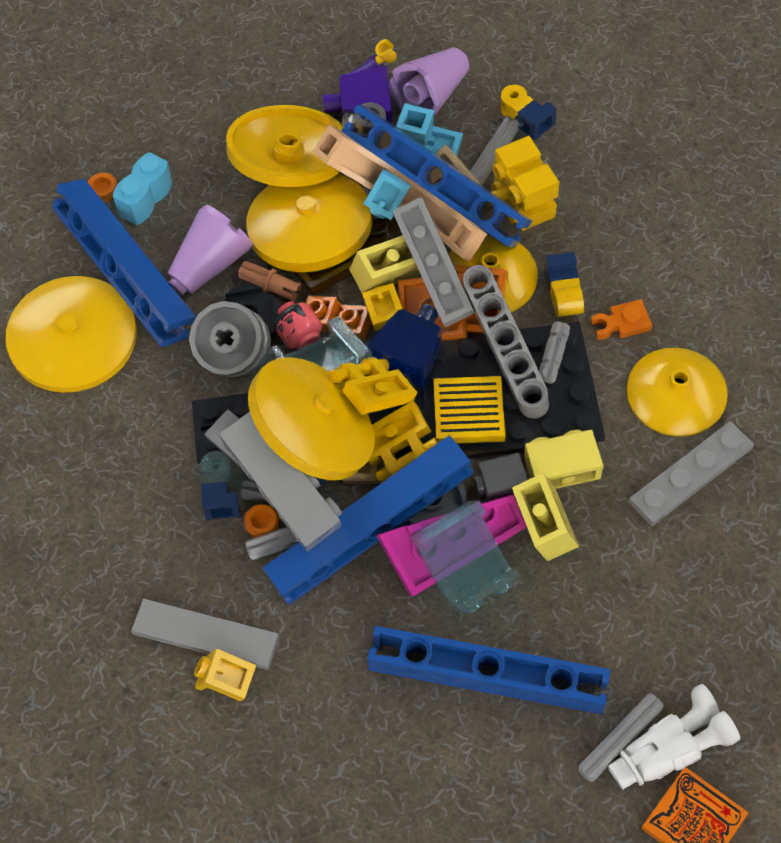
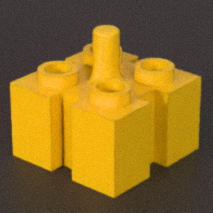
(525, 181)

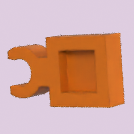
(625, 318)

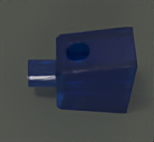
(409, 343)

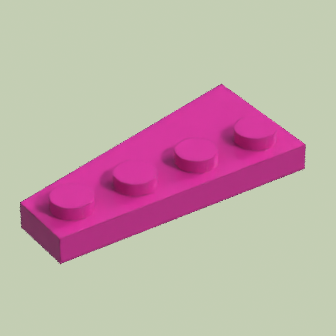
(501, 517)

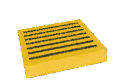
(469, 409)

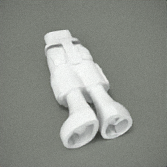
(670, 744)

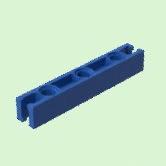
(417, 164)
(123, 262)
(376, 512)
(517, 677)

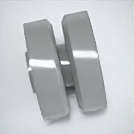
(211, 334)

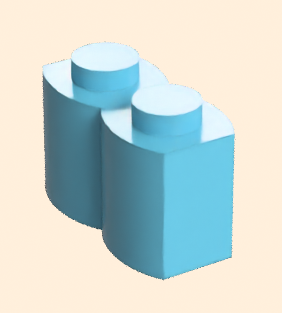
(143, 188)

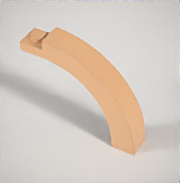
(365, 167)

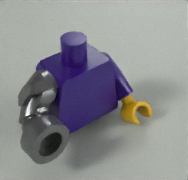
(366, 87)

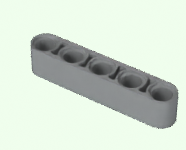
(510, 355)

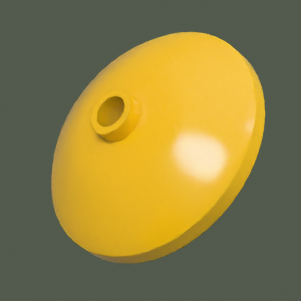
(516, 260)
(672, 406)

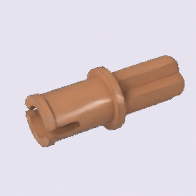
(269, 280)

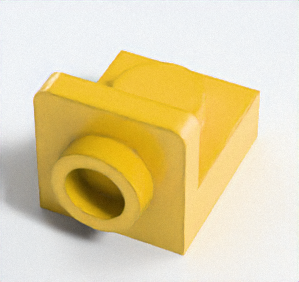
(381, 304)
(224, 674)

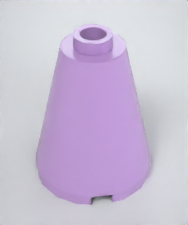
(429, 79)
(206, 250)

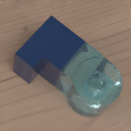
(215, 480)

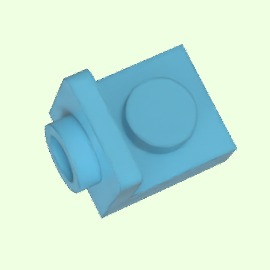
(386, 195)

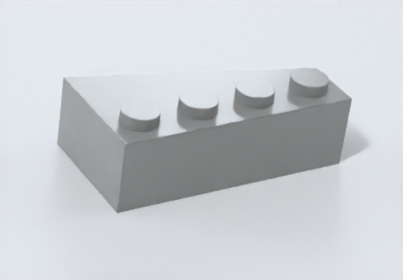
(282, 486)

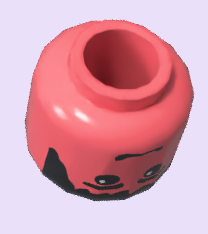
(297, 325)

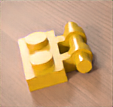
(372, 386)
(395, 433)

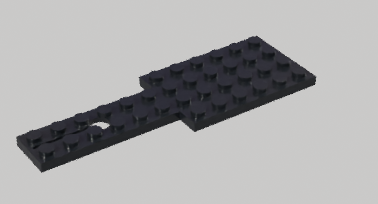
(571, 396)

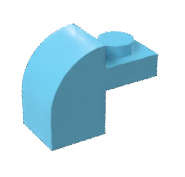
(419, 124)

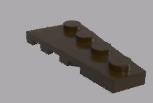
(318, 281)

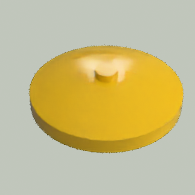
(278, 145)
(309, 224)
(71, 334)
(309, 419)

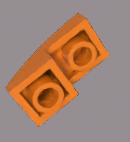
(354, 316)

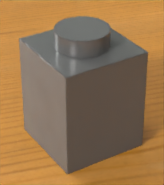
(499, 476)

